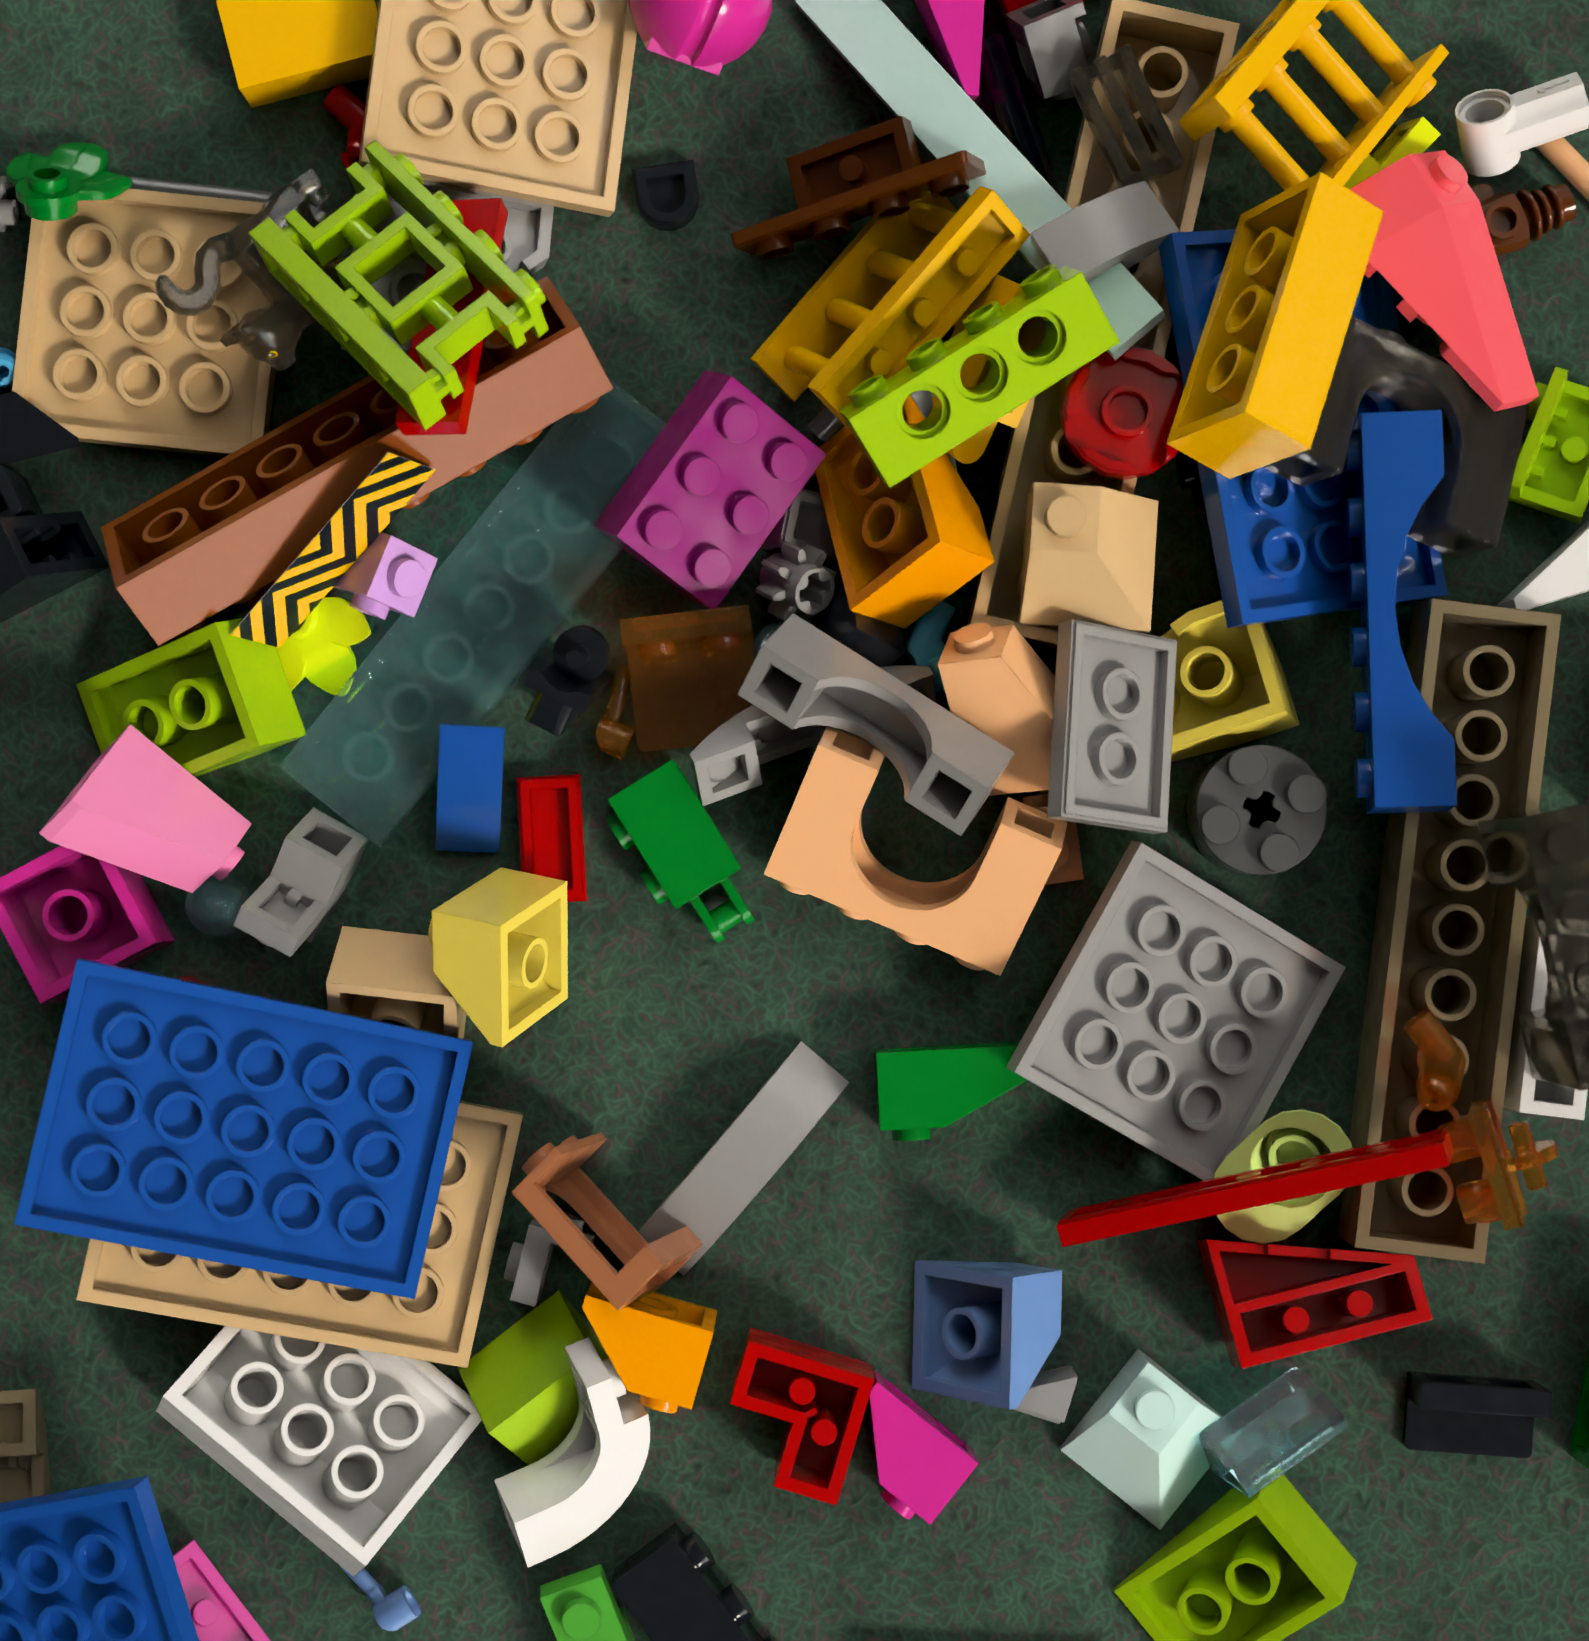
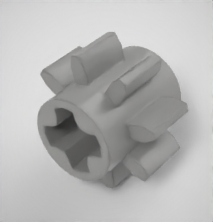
(796, 582)

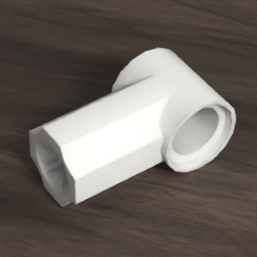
(1501, 125)

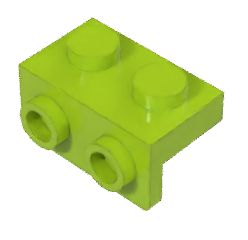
(1555, 455)

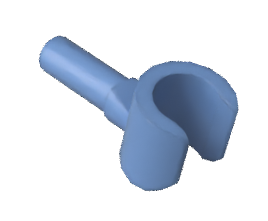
(389, 1610)

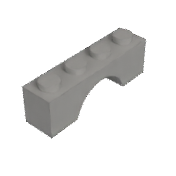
(816, 680)

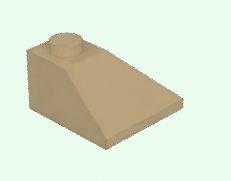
(1088, 557)

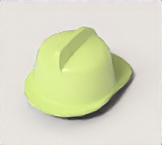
(1276, 1141)

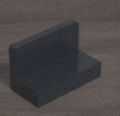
(1472, 1414)

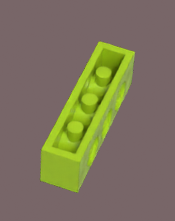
(1073, 336)

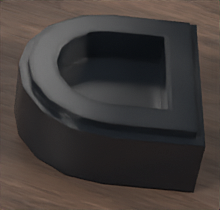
(667, 194)

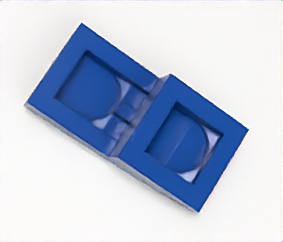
(469, 788)

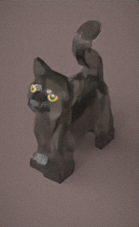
(272, 330)

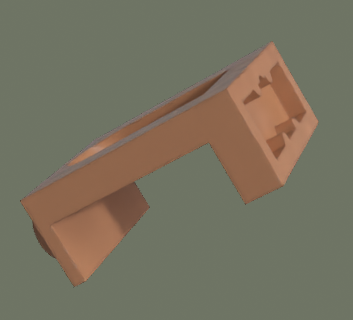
(646, 1264)

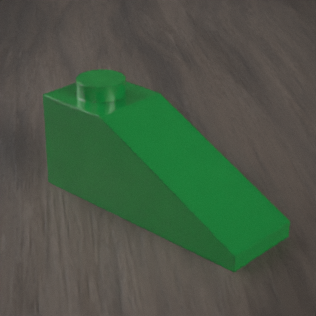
(938, 1085)

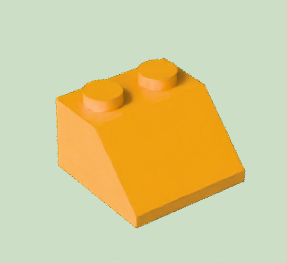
(654, 1345)

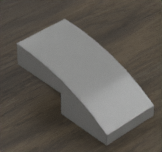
(1106, 231)

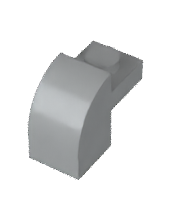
(303, 884)

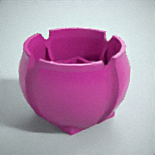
(700, 31)

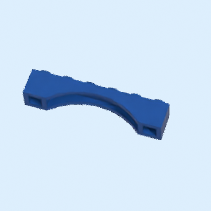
(1407, 749)

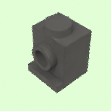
(1050, 44)

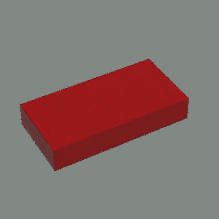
(553, 830)

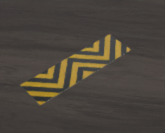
(333, 550)

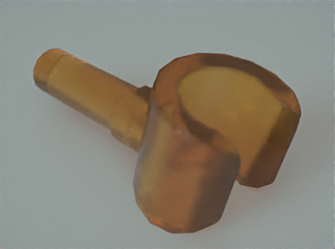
(612, 734)

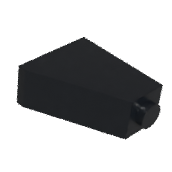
(44, 558)

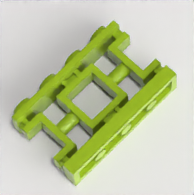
(357, 316)

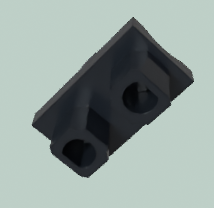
(569, 678)

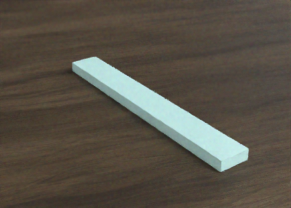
(949, 122)

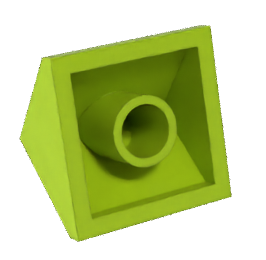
(526, 1381)

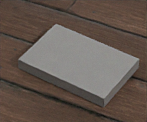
(1112, 727)

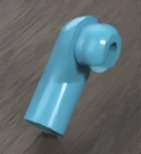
(926, 642)

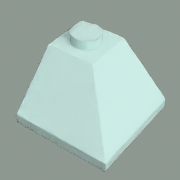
(1144, 1439)

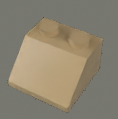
(391, 981)

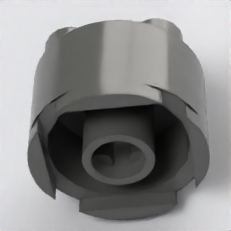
(1289, 796)

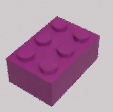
(710, 489)

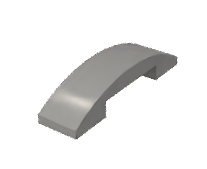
(732, 753)
(749, 1151)

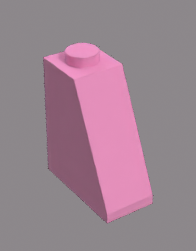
(149, 817)

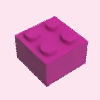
(76, 909)

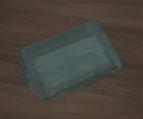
(1271, 1432)

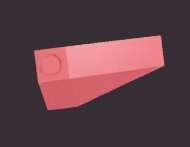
(1446, 269)

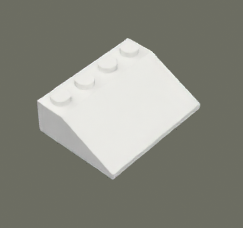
(323, 1432)

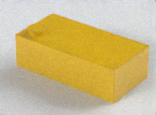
(1275, 328)

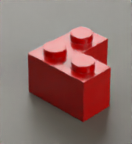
(820, 1399)

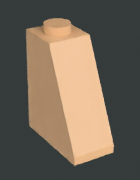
(1007, 694)

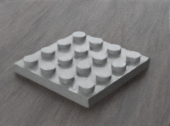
(1175, 1014)

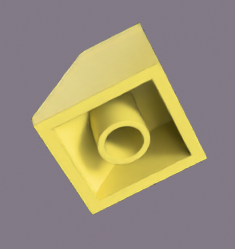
(504, 950)

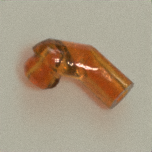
(1441, 1062)

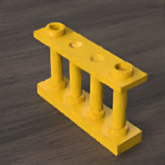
(1261, 66)
(889, 295)

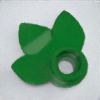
(56, 182)

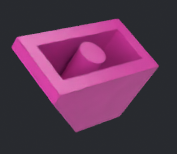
(915, 1454)

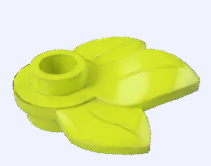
(322, 645)

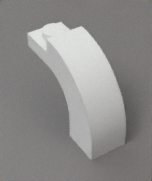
(590, 1471)

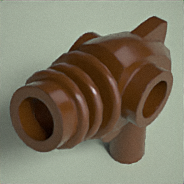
(1524, 216)

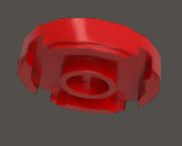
(1122, 413)

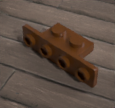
(857, 178)

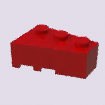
(1306, 1298)

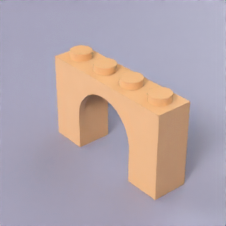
(967, 916)

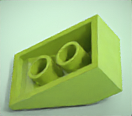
(198, 699)
(1242, 1571)

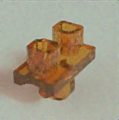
(1499, 1194)

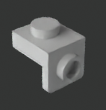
(530, 1261)

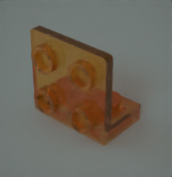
(686, 673)

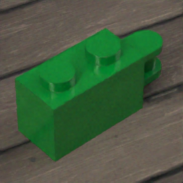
(679, 846)

